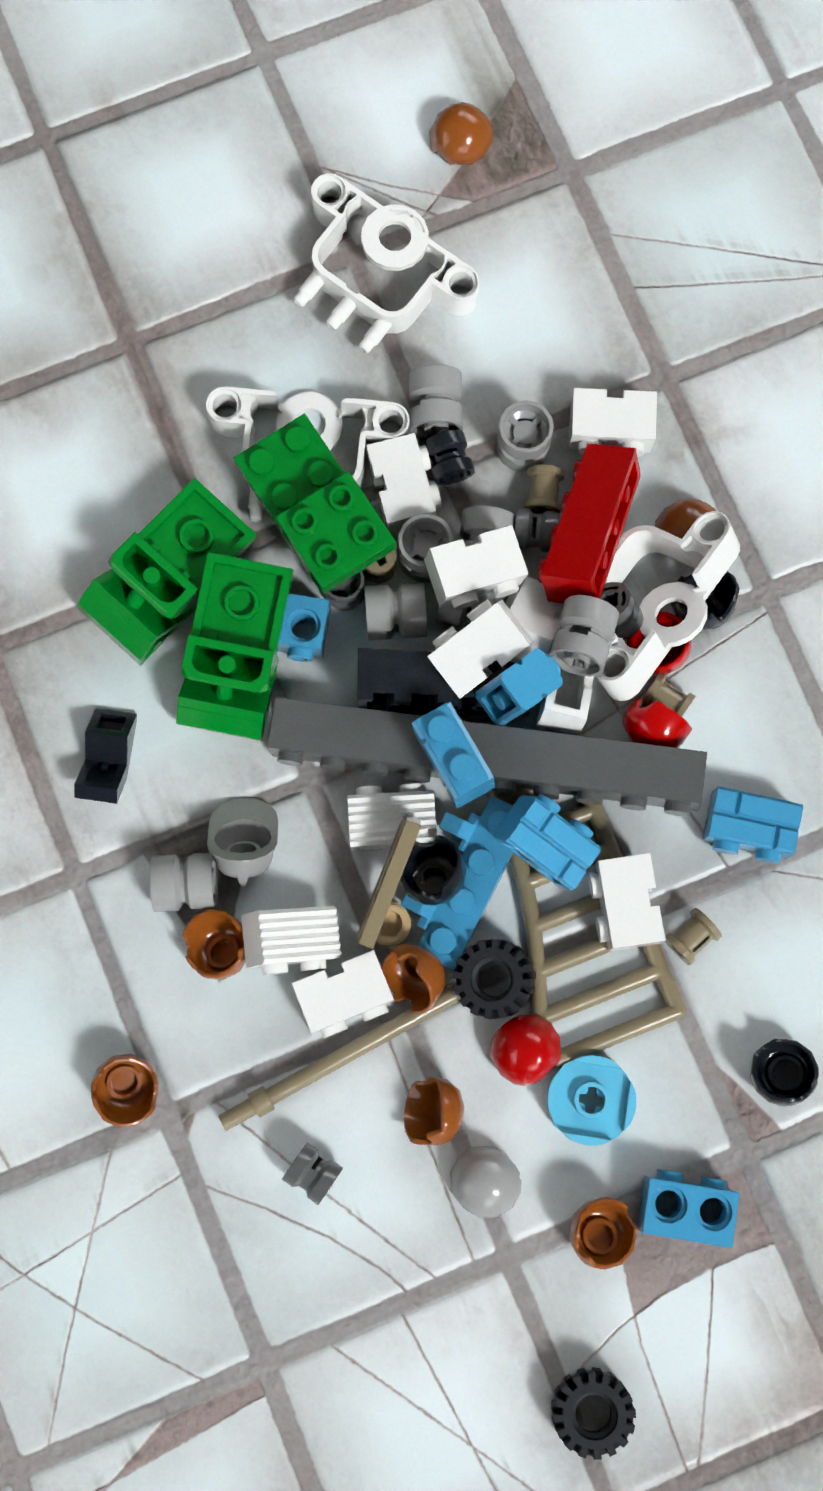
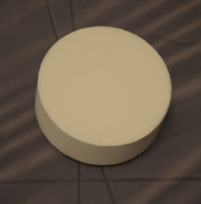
(395, 926)

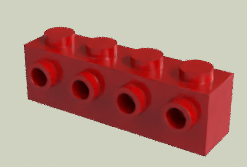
(590, 523)

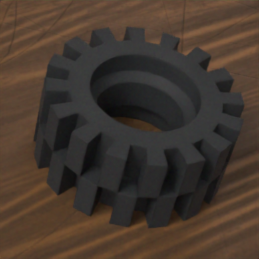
(468, 984)
(621, 1413)

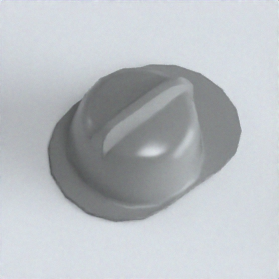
(243, 837)

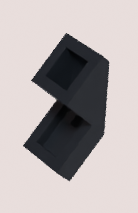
(107, 755)

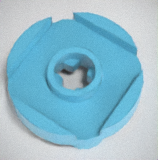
(606, 1120)

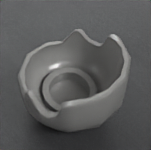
(485, 1182)

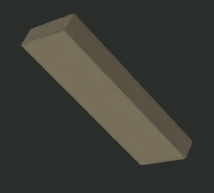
(388, 880)

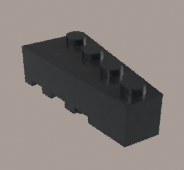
(411, 684)

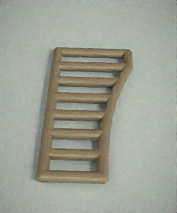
(536, 923)

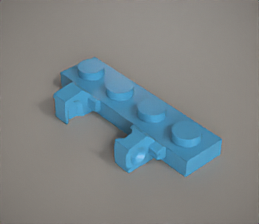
(453, 923)

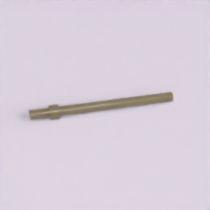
(262, 1100)

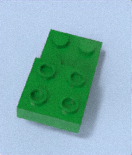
(315, 504)
(161, 571)
(234, 647)

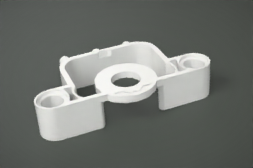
(437, 287)
(249, 402)
(696, 549)

